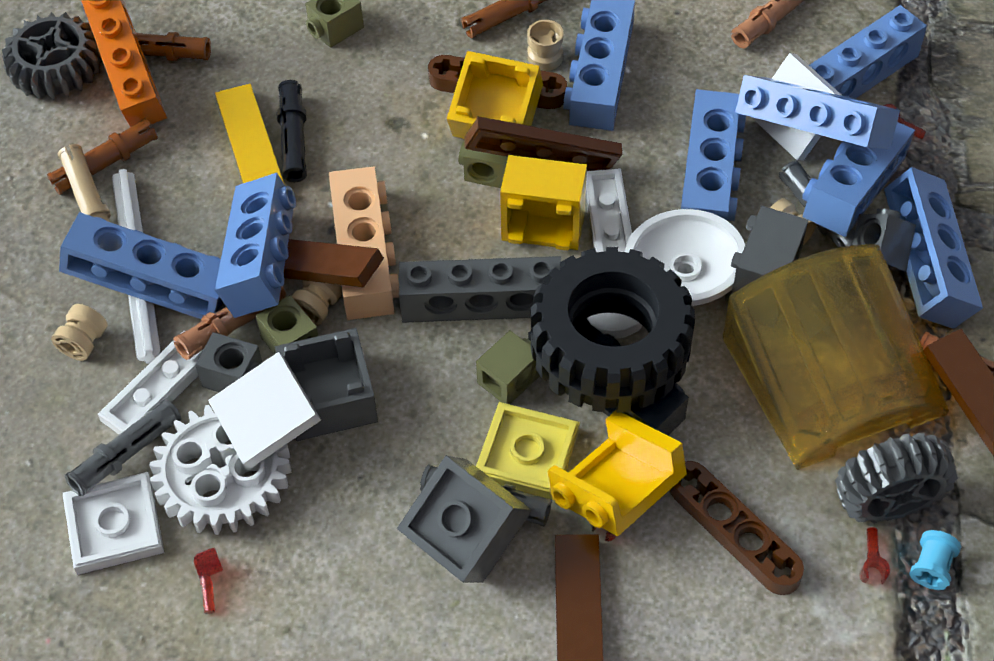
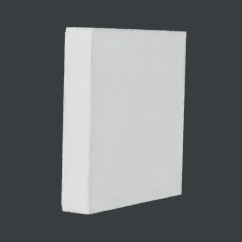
(794, 140)
(264, 410)
(113, 523)

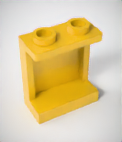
(621, 475)

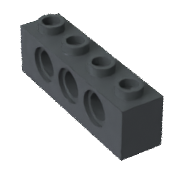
(471, 288)

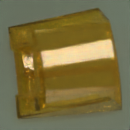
(831, 352)

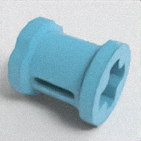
(935, 560)

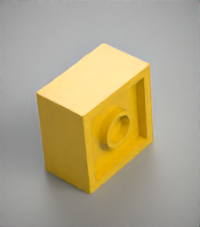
(494, 90)
(543, 202)

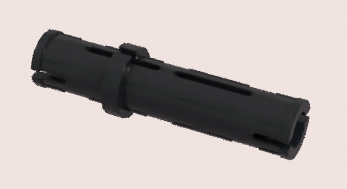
(291, 119)

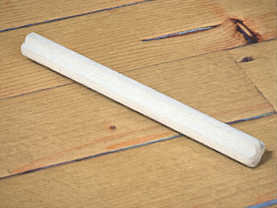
(142, 311)

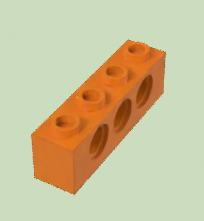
(124, 61)

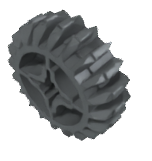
(51, 56)
(896, 478)

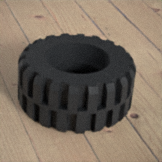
(619, 285)

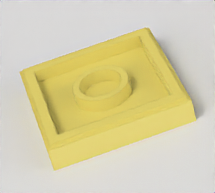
(525, 446)

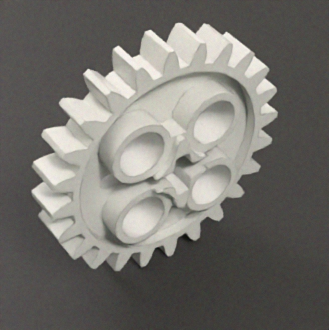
(236, 495)

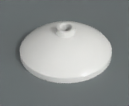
(694, 247)

